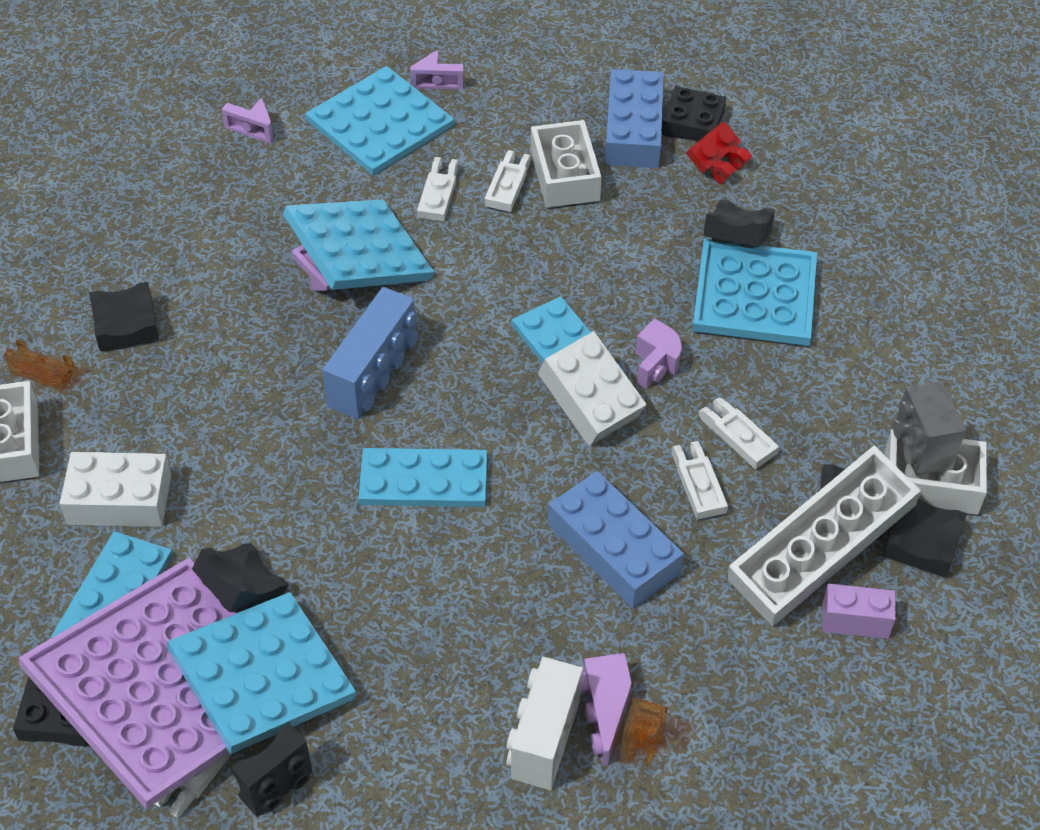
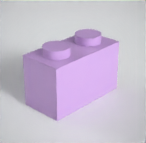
(858, 611)

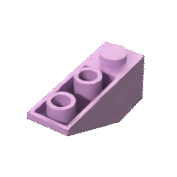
(608, 690)

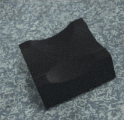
(692, 113)
(738, 225)
(124, 317)
(926, 538)
(238, 577)
(42, 721)
(273, 771)

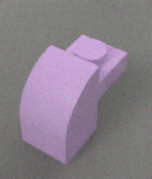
(661, 351)

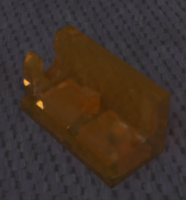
(40, 367)
(643, 730)

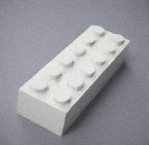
(823, 535)

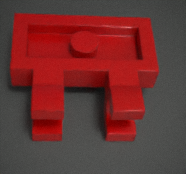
(713, 147)

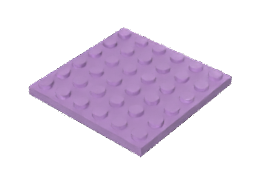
(125, 688)

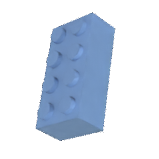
(634, 118)
(370, 353)
(615, 539)

